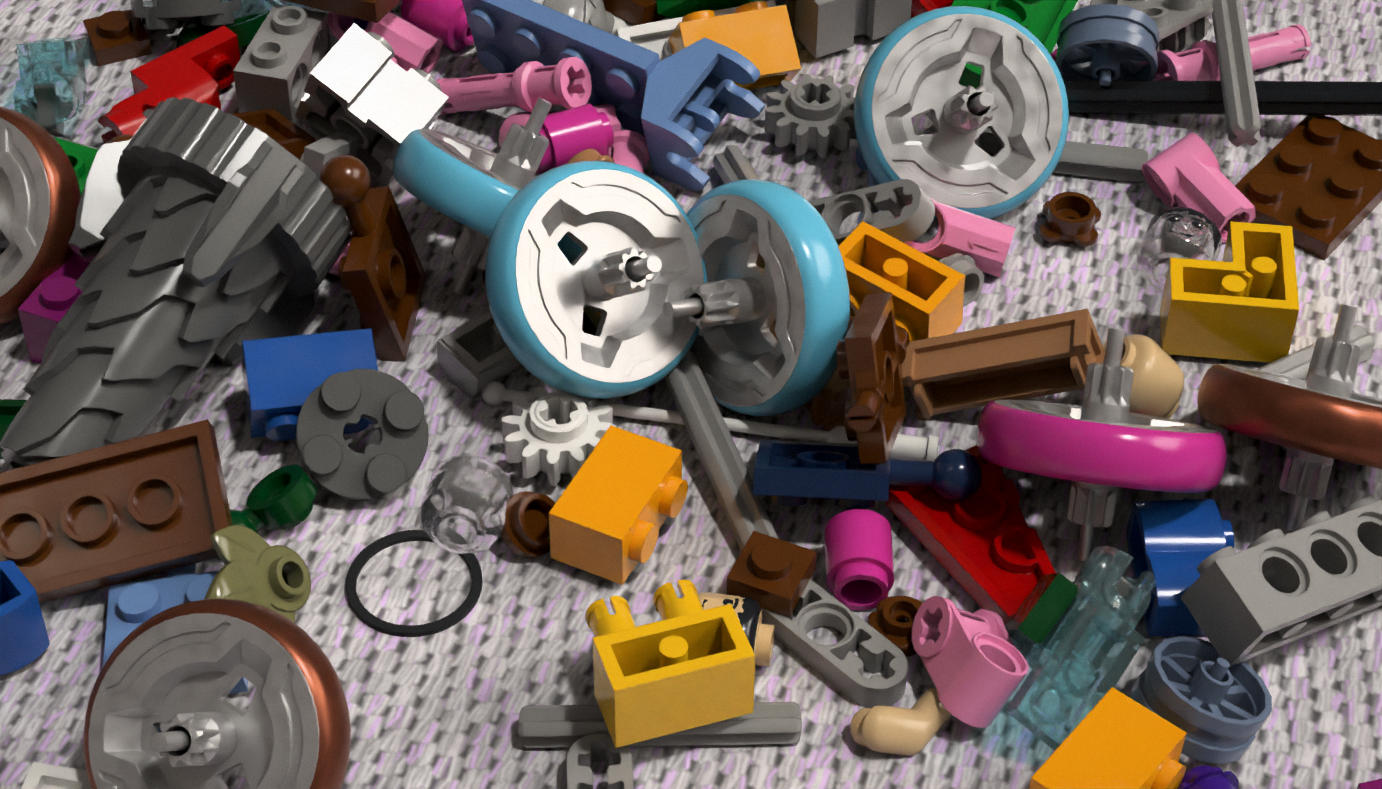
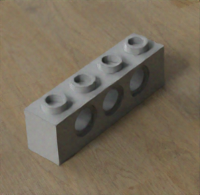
(1290, 582)

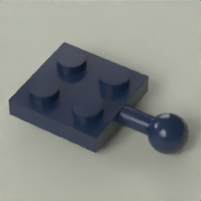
(801, 470)

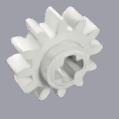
(554, 433)

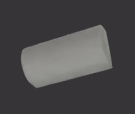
(475, 355)

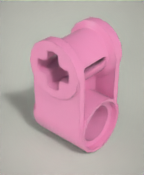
(968, 659)

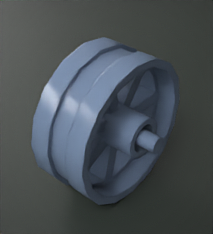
(1107, 44)
(1204, 697)

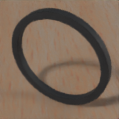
(409, 630)

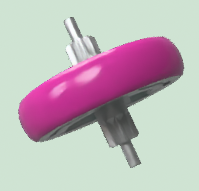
(1101, 445)

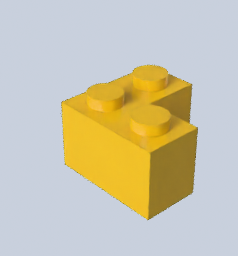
(1234, 305)

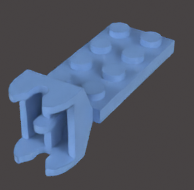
(668, 100)

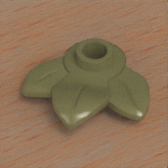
(259, 572)

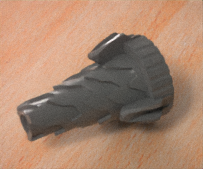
(197, 246)

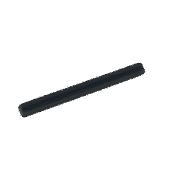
(1206, 97)

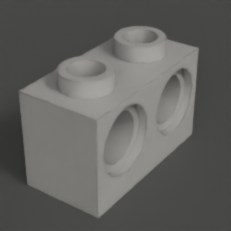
(281, 60)

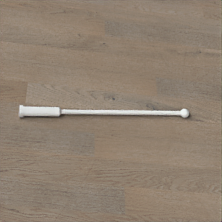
(905, 446)

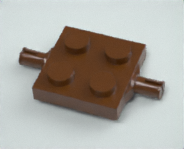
(873, 362)

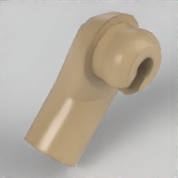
(900, 729)

